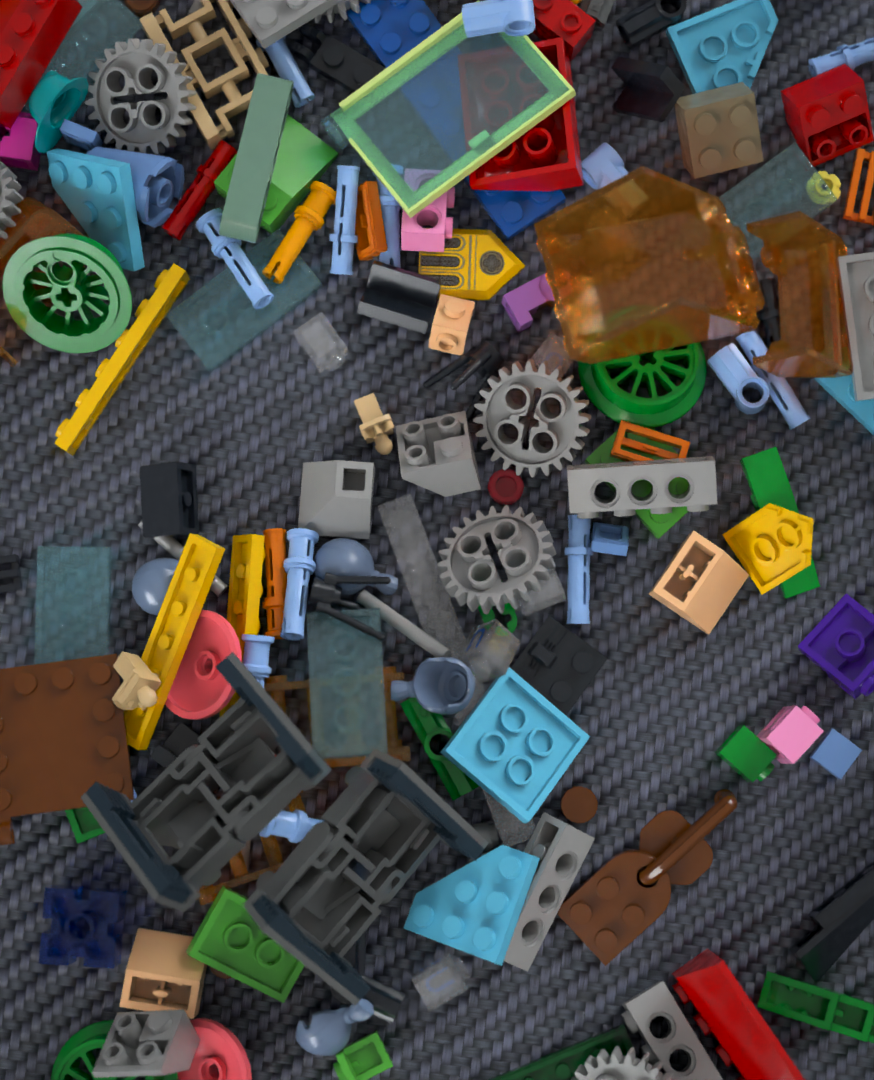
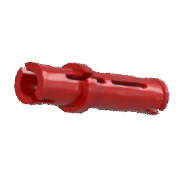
(199, 191)

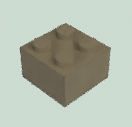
(718, 130)

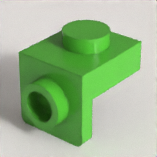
(363, 1059)

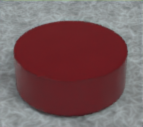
(505, 487)

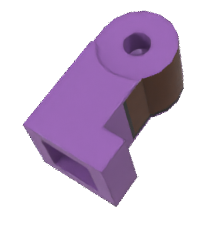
(527, 301)

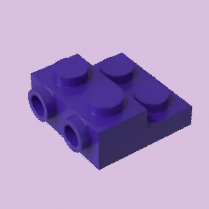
(844, 647)

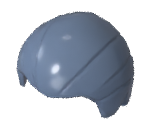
(350, 558)
(152, 583)
(439, 686)
(331, 1028)

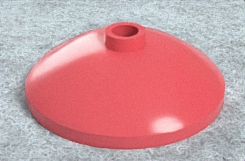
(198, 686)
(216, 1049)

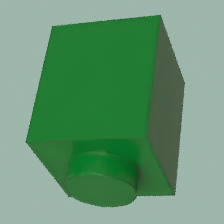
(747, 754)

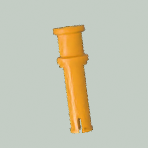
(307, 218)

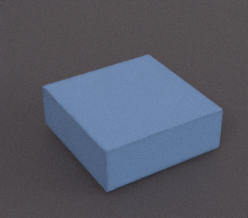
(80, 135)
(609, 539)
(835, 753)

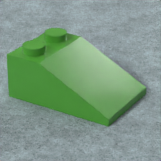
(299, 163)

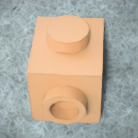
(451, 324)

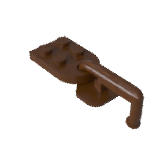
(615, 906)

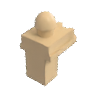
(375, 425)
(138, 684)

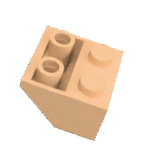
(699, 582)
(163, 974)

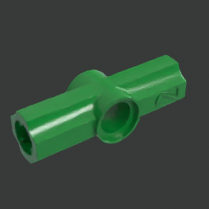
(426, 725)

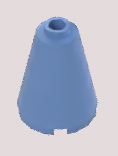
(154, 181)

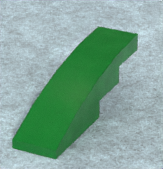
(770, 485)
(818, 1006)

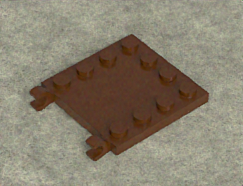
(59, 737)

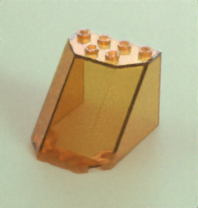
(647, 269)

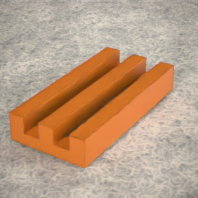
(862, 216)
(369, 222)
(654, 435)

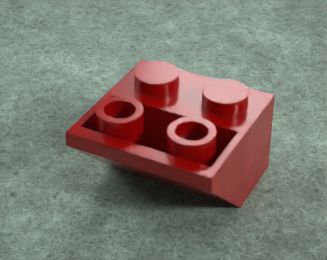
(828, 114)

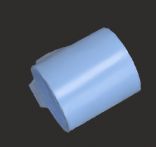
(497, 16)
(603, 166)
(737, 376)

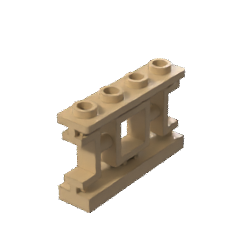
(238, 48)

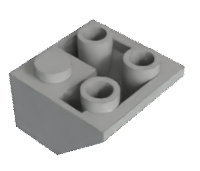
(439, 454)
(337, 498)
(147, 1044)

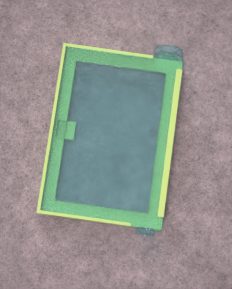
(446, 110)

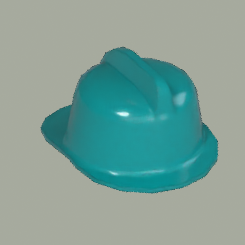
(51, 103)

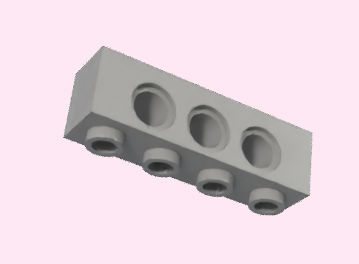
(698, 471)
(561, 856)
(659, 1002)

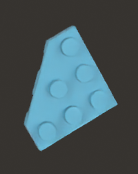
(723, 44)
(101, 200)
(476, 904)

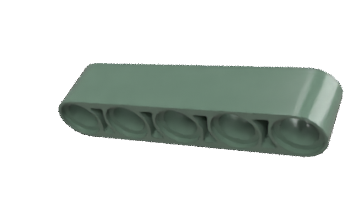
(256, 158)

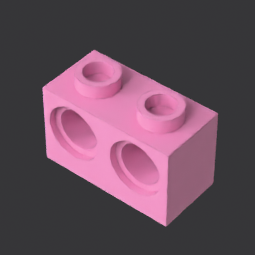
(435, 214)
(791, 733)

